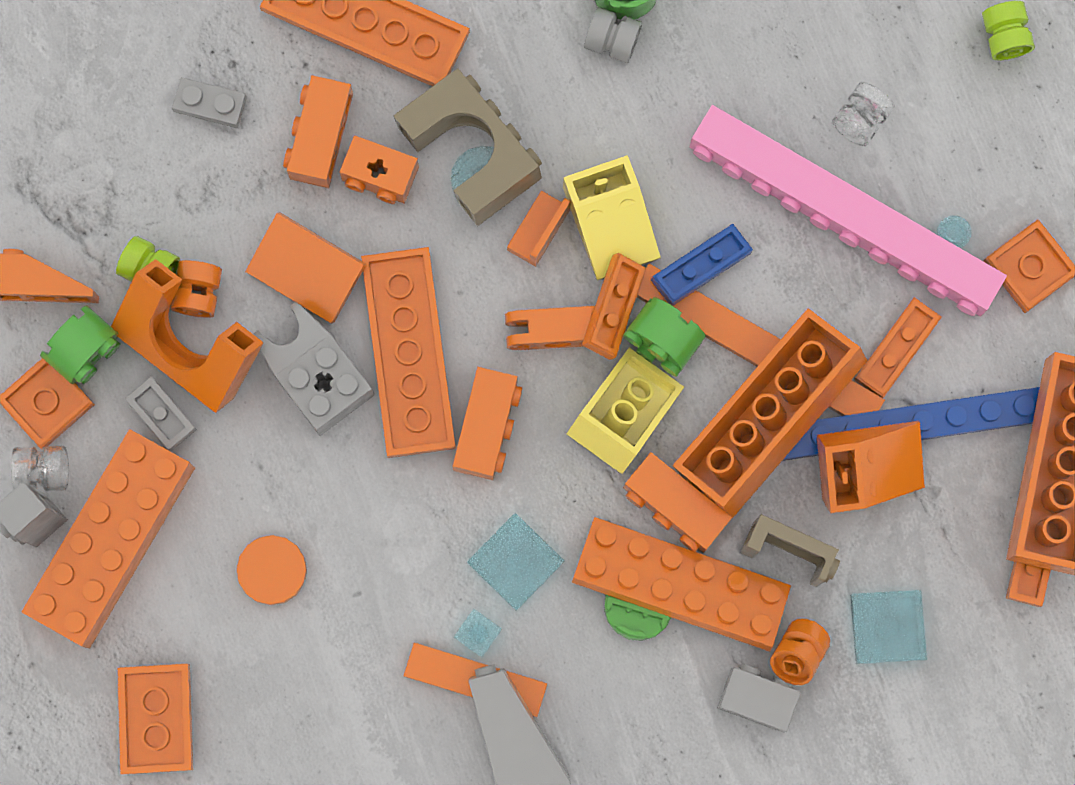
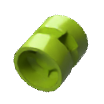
(1008, 32)
(139, 254)

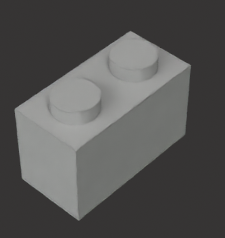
(759, 698)

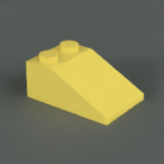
(625, 410)

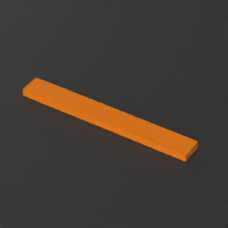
(749, 340)

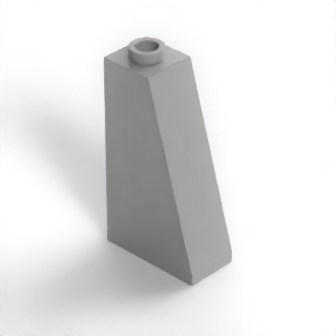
(511, 734)

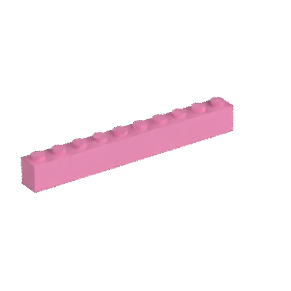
(847, 212)

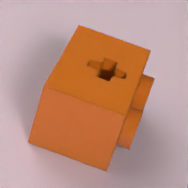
(369, 156)

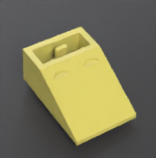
(611, 214)

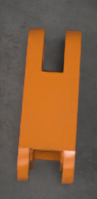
(549, 327)

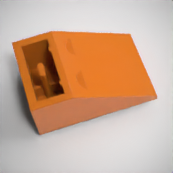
(870, 465)

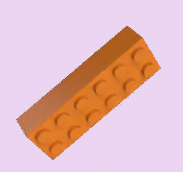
(770, 412)
(1046, 500)
(108, 539)

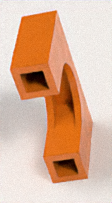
(146, 328)

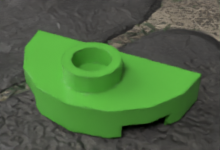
(632, 620)

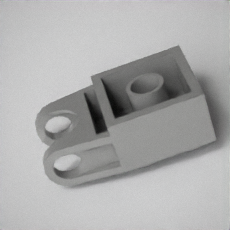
(307, 362)

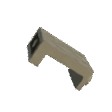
(794, 542)

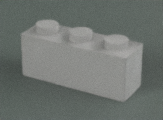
(29, 516)

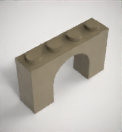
(457, 103)

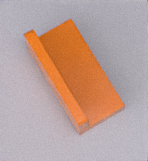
(539, 228)

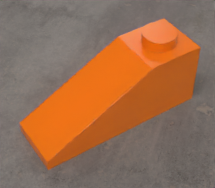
(33, 281)

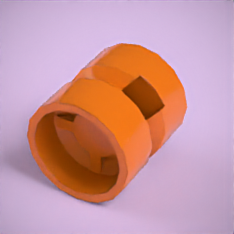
(197, 277)
(800, 652)

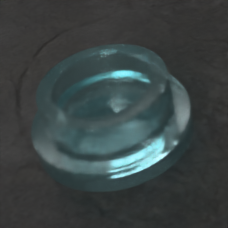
(955, 230)

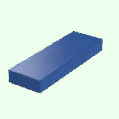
(701, 265)

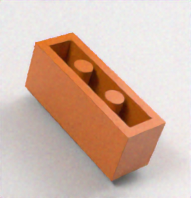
(318, 131)
(487, 423)
(676, 503)

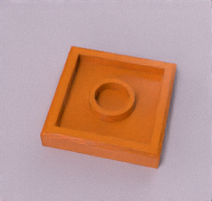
(1032, 265)
(44, 403)

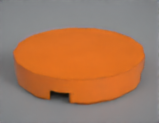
(271, 570)

